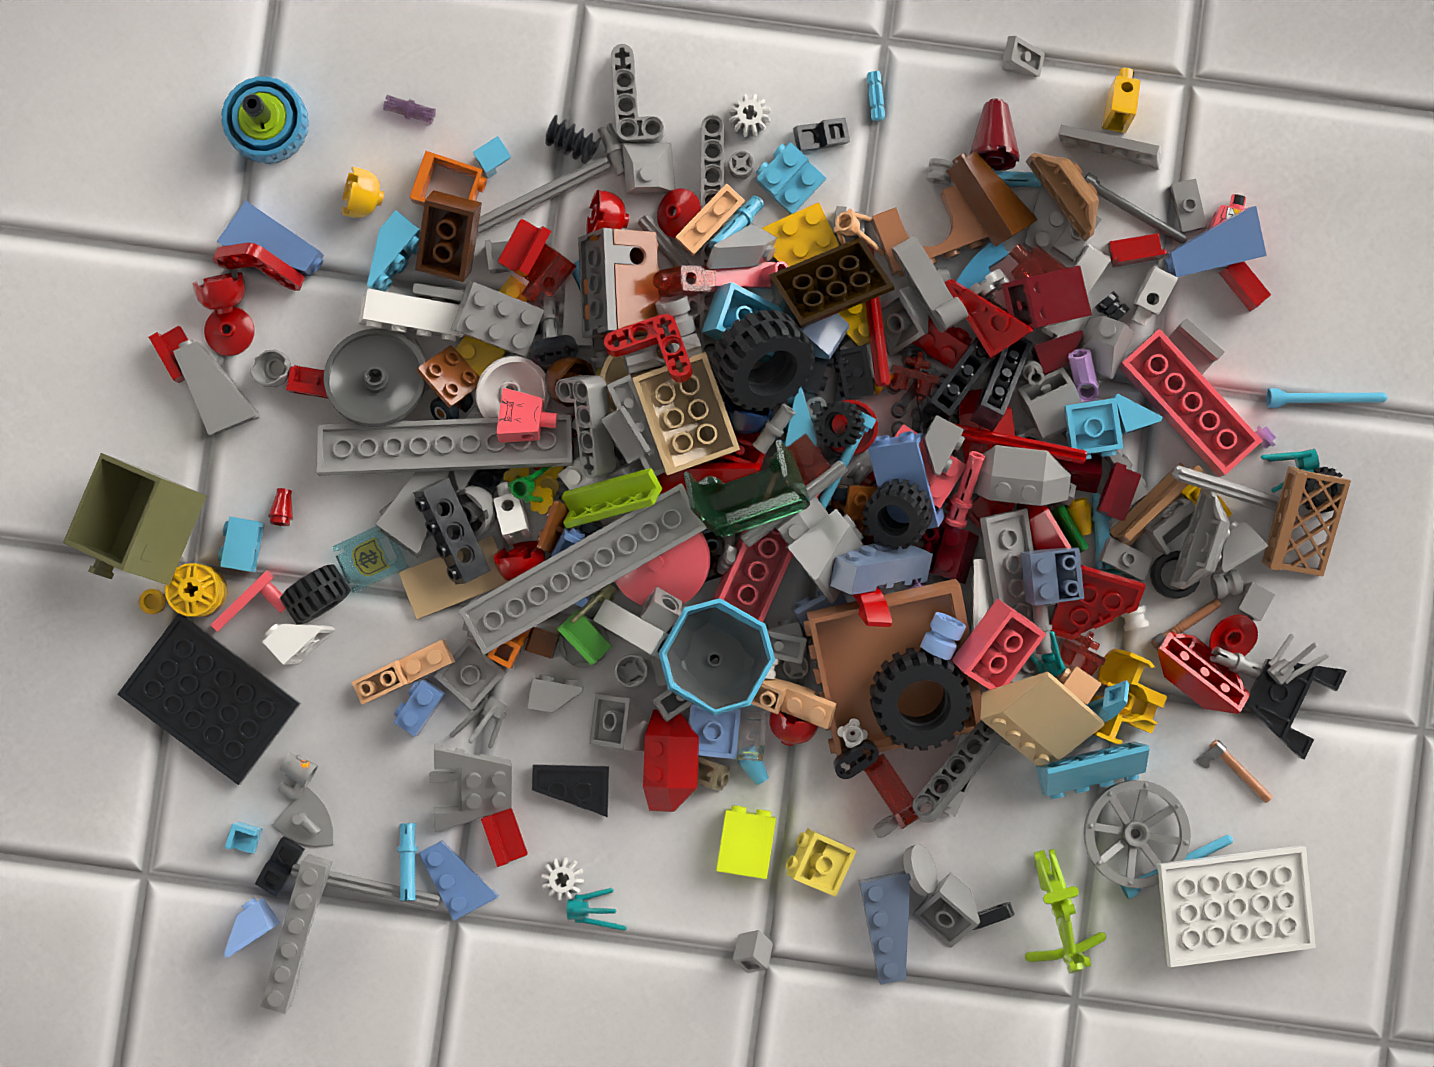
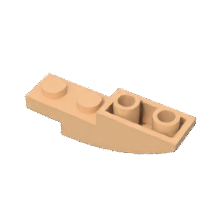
(403, 672)
(795, 700)

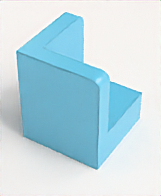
(492, 155)
(243, 837)

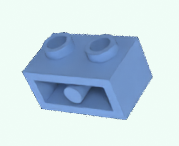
(419, 708)

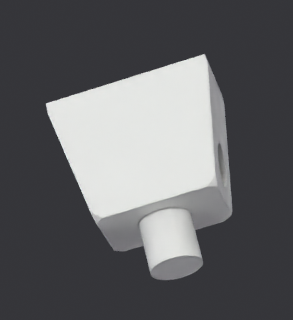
(1160, 286)
(513, 523)

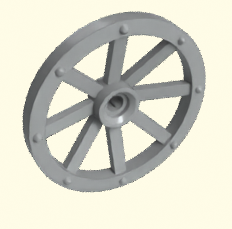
(1142, 828)

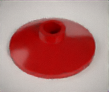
(686, 206)
(234, 342)
(1241, 640)

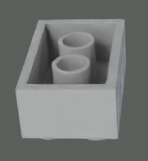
(497, 319)

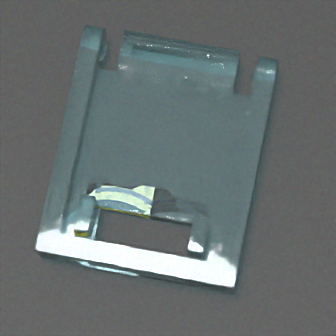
(367, 560)

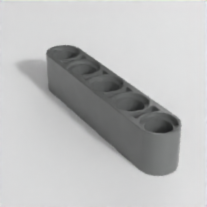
(956, 781)

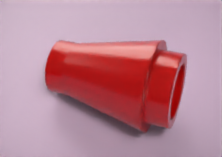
(281, 509)

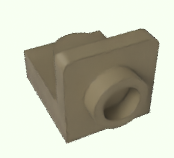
(712, 774)

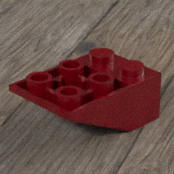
(1048, 298)
(951, 550)

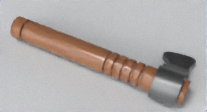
(1188, 622)
(1218, 749)

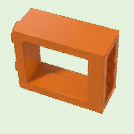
(427, 169)

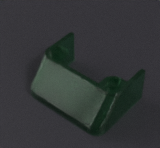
(750, 499)

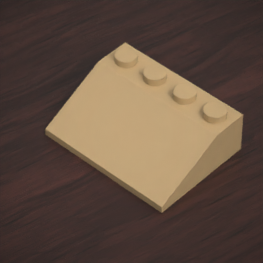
(686, 416)
(1039, 717)

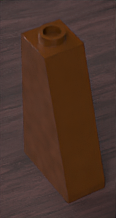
(990, 198)

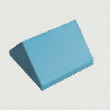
(1134, 416)

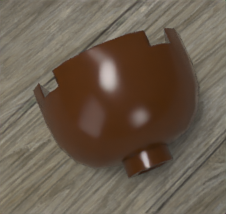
(564, 369)

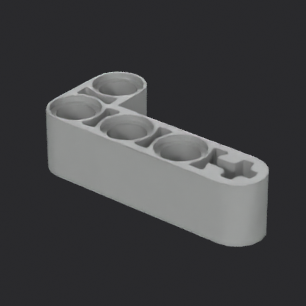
(629, 95)
(928, 284)
(590, 406)

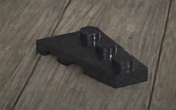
(575, 784)

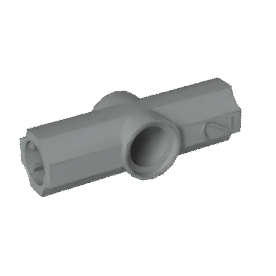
(647, 359)

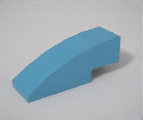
(981, 263)

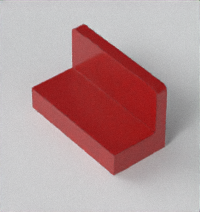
(523, 247)
(1136, 250)
(1245, 285)
(165, 345)
(504, 836)

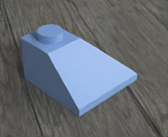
(250, 925)

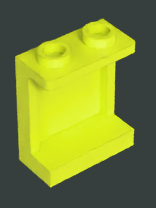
(746, 842)

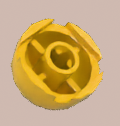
(361, 193)

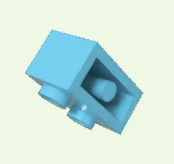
(241, 544)

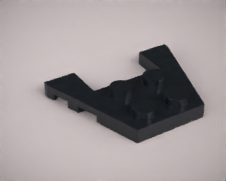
(1279, 704)

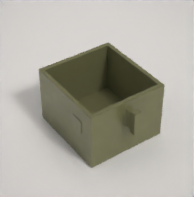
(133, 521)

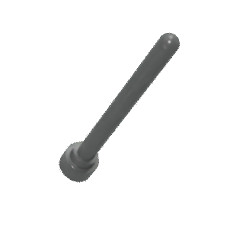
(1135, 211)

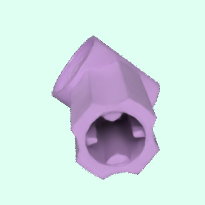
(1084, 374)

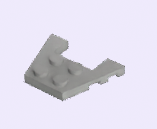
(484, 786)

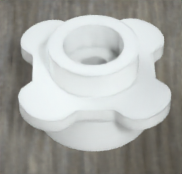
(852, 740)

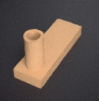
(709, 220)

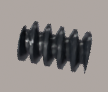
(571, 140)

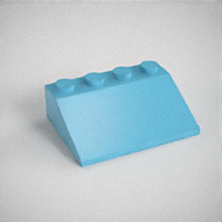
(1093, 768)

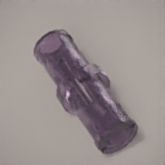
(409, 109)

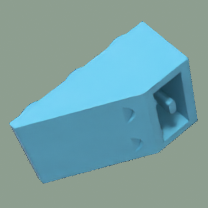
(393, 248)
(800, 422)

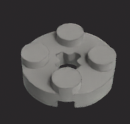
(990, 285)

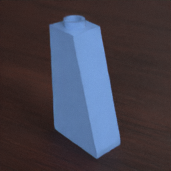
(256, 227)
(1224, 244)

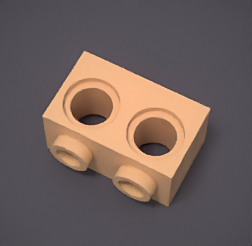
(1079, 683)

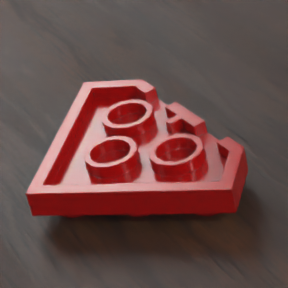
(1104, 599)

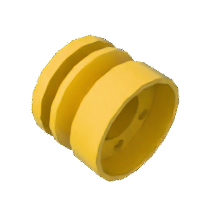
(204, 602)

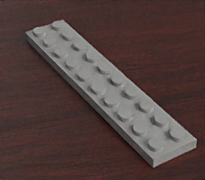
(436, 447)
(581, 569)

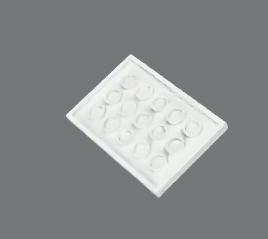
(1236, 906)

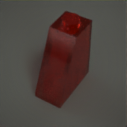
(892, 791)

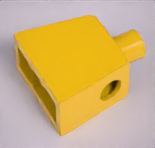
(1121, 102)

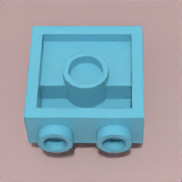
(789, 178)
(1094, 427)

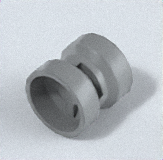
(1226, 584)

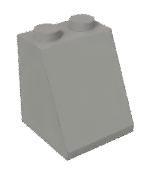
(820, 547)

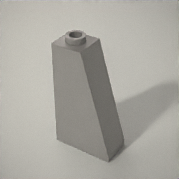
(213, 391)
(403, 520)

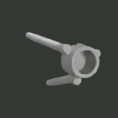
(1283, 670)
(492, 709)

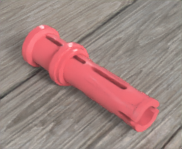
(962, 499)

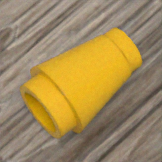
(1081, 515)

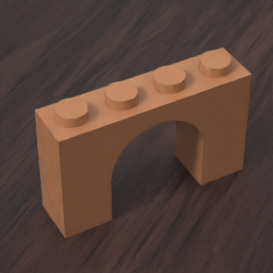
(964, 232)

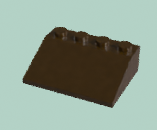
(829, 283)

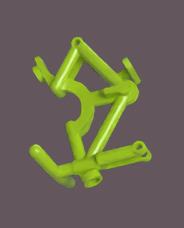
(1062, 907)

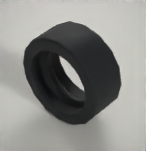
(1157, 582)

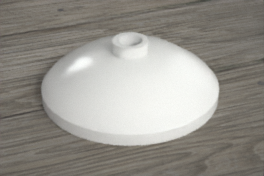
(511, 371)

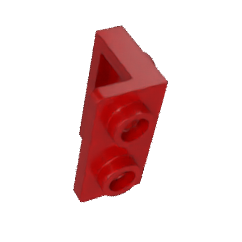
(944, 346)

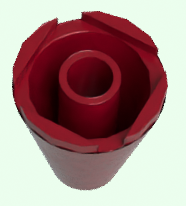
(996, 136)

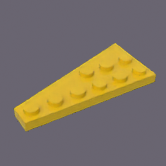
(805, 236)

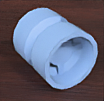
(942, 638)

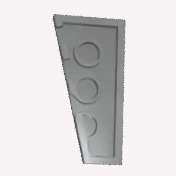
(1118, 147)

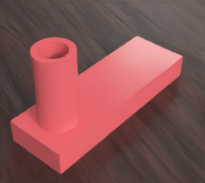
(749, 276)
(262, 586)

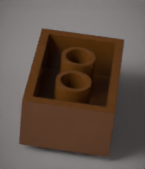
(448, 236)

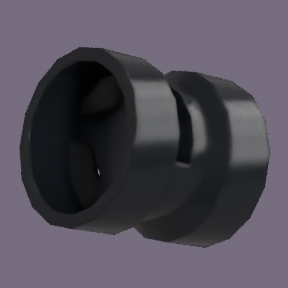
(1111, 307)

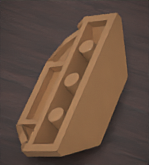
(1068, 189)

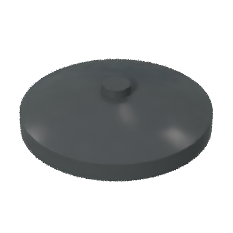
(374, 377)

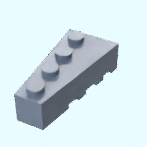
(879, 567)
(887, 916)

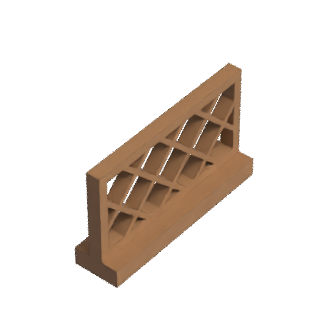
(1148, 507)
(1285, 522)

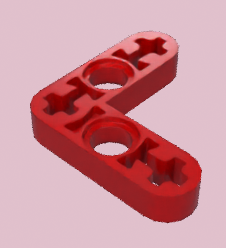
(254, 255)
(655, 335)

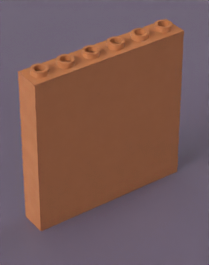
(852, 653)

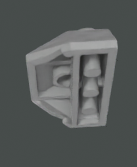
(1022, 476)
(1203, 541)

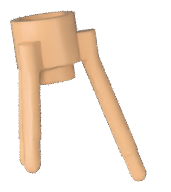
(848, 224)

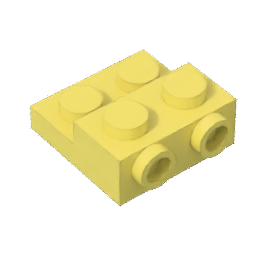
(820, 862)

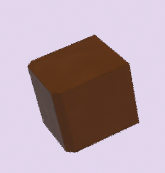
(542, 642)

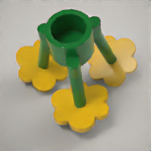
(523, 486)

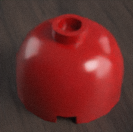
(607, 212)
(220, 292)
(518, 560)
(791, 729)

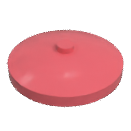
(676, 571)

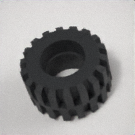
(887, 529)
(315, 594)

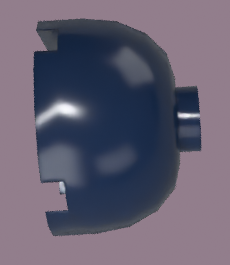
(744, 420)

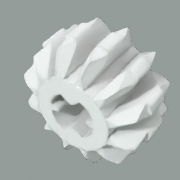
(759, 112)
(570, 883)

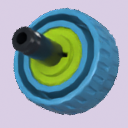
(265, 119)

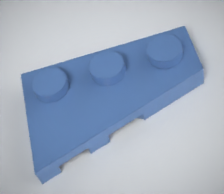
(455, 881)

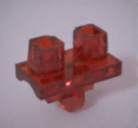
(902, 374)
(1091, 660)

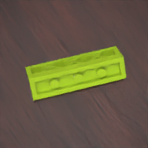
(611, 497)

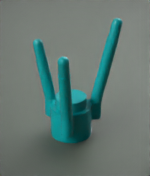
(1304, 460)
(1052, 661)
(579, 910)

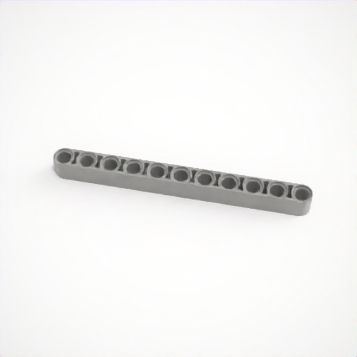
(709, 190)

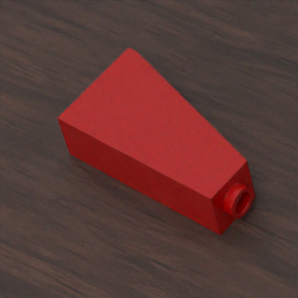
(724, 471)

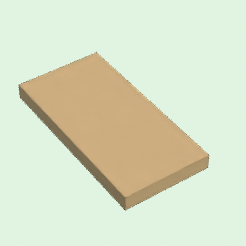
(432, 589)

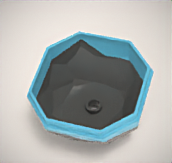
(722, 631)

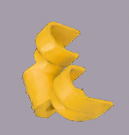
(1141, 701)

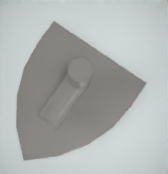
(306, 821)

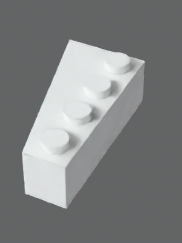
(409, 314)

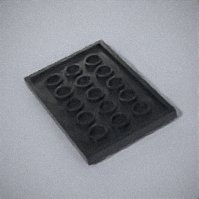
(209, 698)

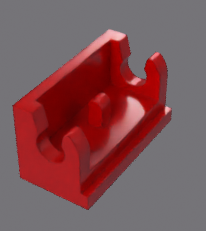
(306, 381)

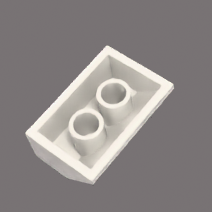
(980, 591)
(294, 642)

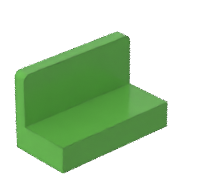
(585, 638)

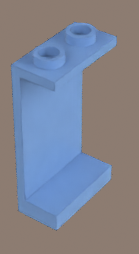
(901, 460)

